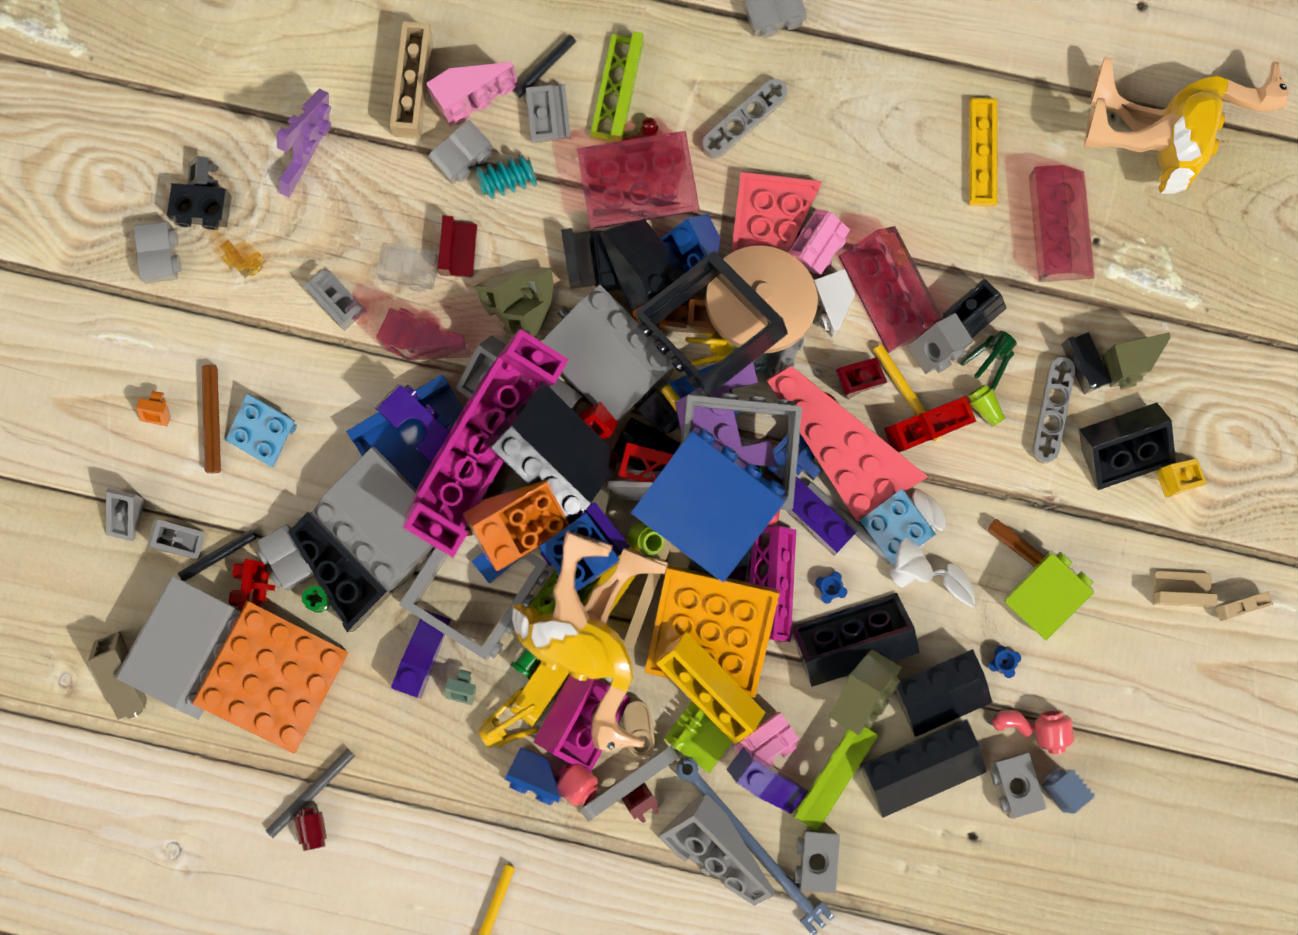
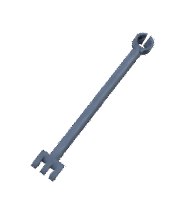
(812, 913)

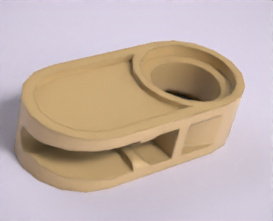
(1244, 606)
(639, 722)

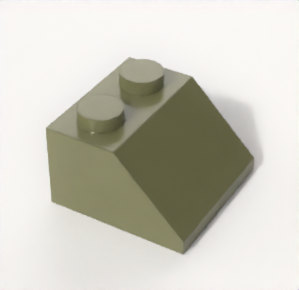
(1134, 359)

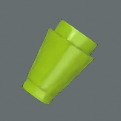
(987, 404)

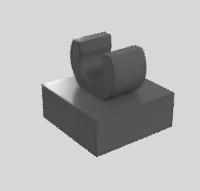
(199, 172)

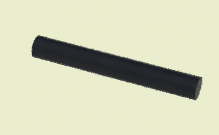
(544, 65)
(217, 555)

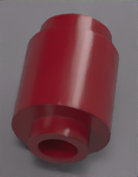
(310, 829)

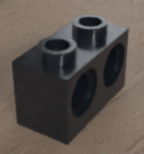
(201, 199)

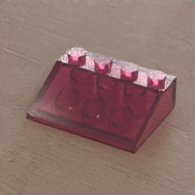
(638, 179)

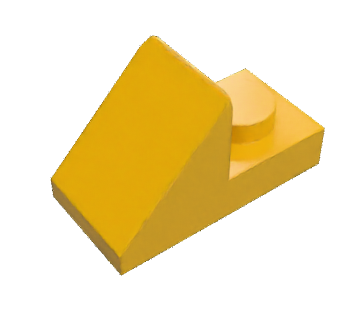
(1181, 477)

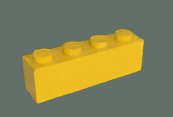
(710, 688)

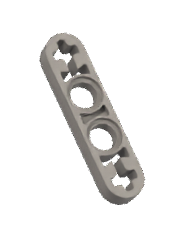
(742, 116)
(1058, 411)
(629, 783)

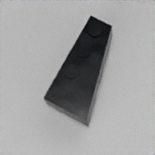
(343, 578)

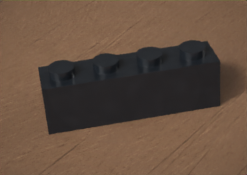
(839, 641)
(924, 767)

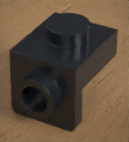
(658, 412)

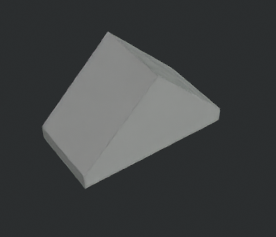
(123, 514)
(175, 539)

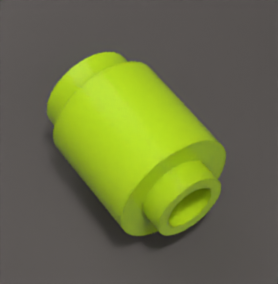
(645, 539)

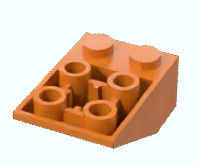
(515, 522)

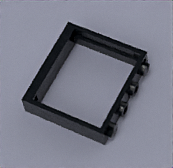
(684, 288)

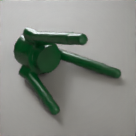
(999, 347)

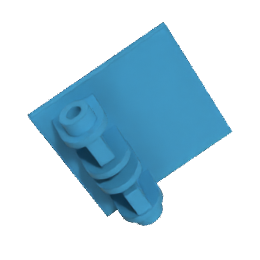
(260, 430)
(894, 522)

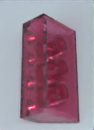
(1061, 223)
(890, 288)

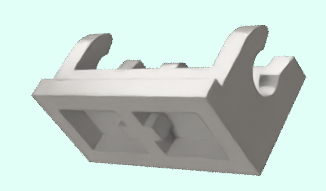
(335, 298)

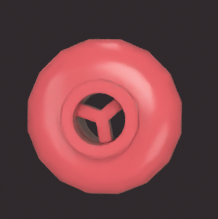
(1054, 731)
(577, 784)

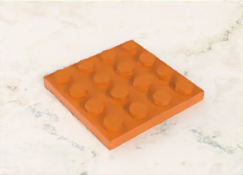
(270, 677)

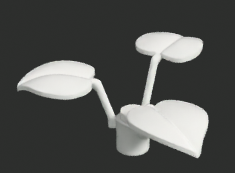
(913, 565)

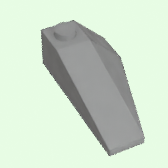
(711, 841)

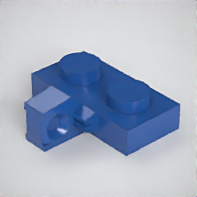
(804, 460)

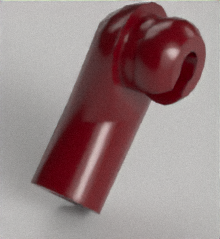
(648, 129)

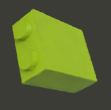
(1050, 594)

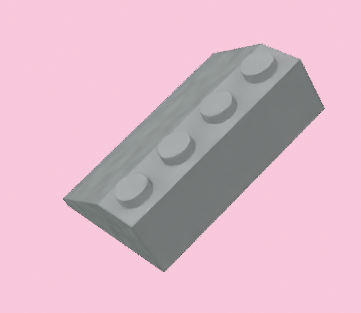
(608, 354)
(368, 515)
(178, 645)

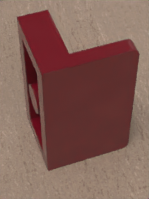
(457, 248)

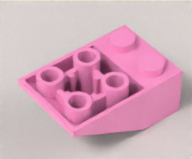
(470, 88)

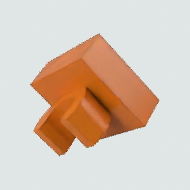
(154, 410)

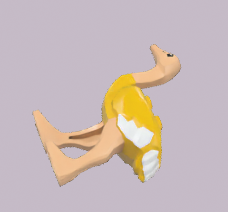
(1184, 130)
(579, 635)

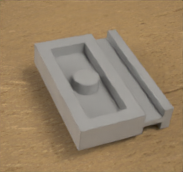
(548, 113)

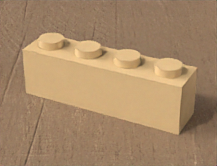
(411, 80)

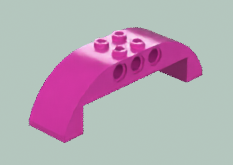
(464, 463)

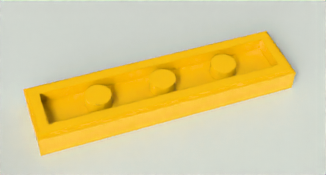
(983, 152)

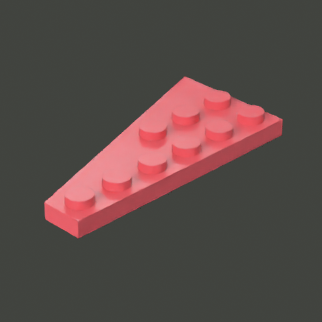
(771, 210)
(851, 454)

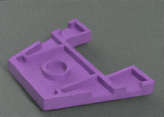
(305, 136)
(723, 422)

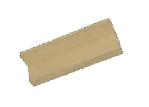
(644, 618)

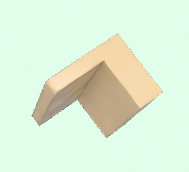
(1183, 589)

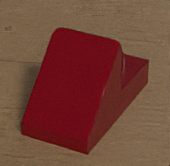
(861, 377)

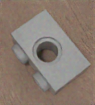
(941, 344)
(1030, 798)
(825, 878)

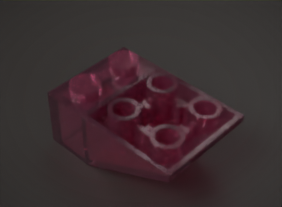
(417, 339)

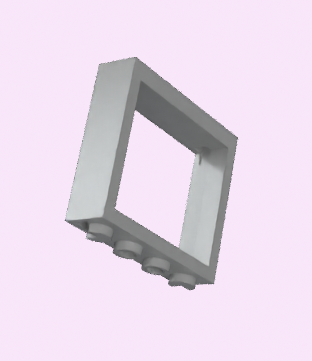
(754, 405)
(505, 625)

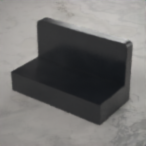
(578, 258)
(1087, 361)
(644, 436)

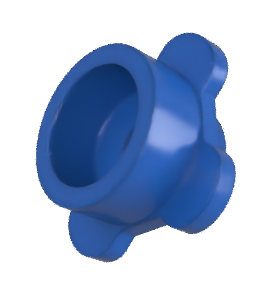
(835, 580)
(1012, 658)

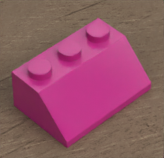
(569, 722)

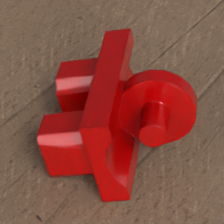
(253, 583)

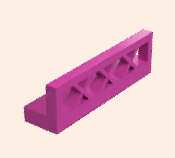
(780, 575)

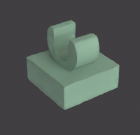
(461, 689)

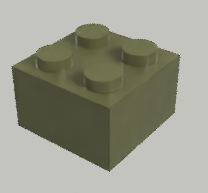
(866, 692)

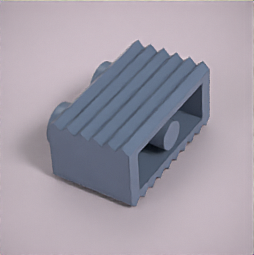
(1067, 790)

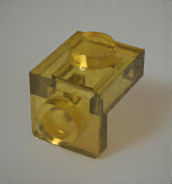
(234, 259)

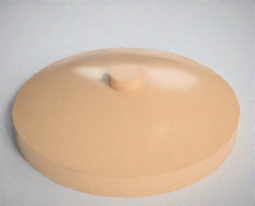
(779, 281)

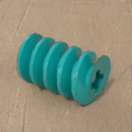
(506, 176)

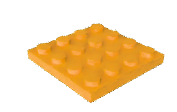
(724, 618)

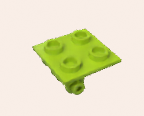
(698, 738)

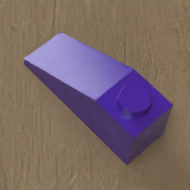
(419, 658)
(765, 781)

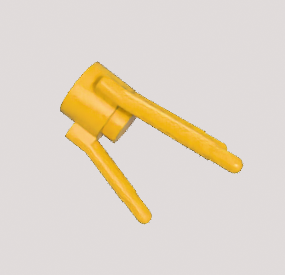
(717, 345)
(493, 732)

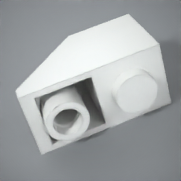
(834, 299)

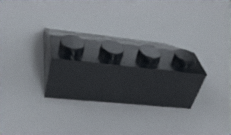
(553, 444)

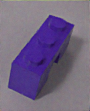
(402, 405)
(820, 519)

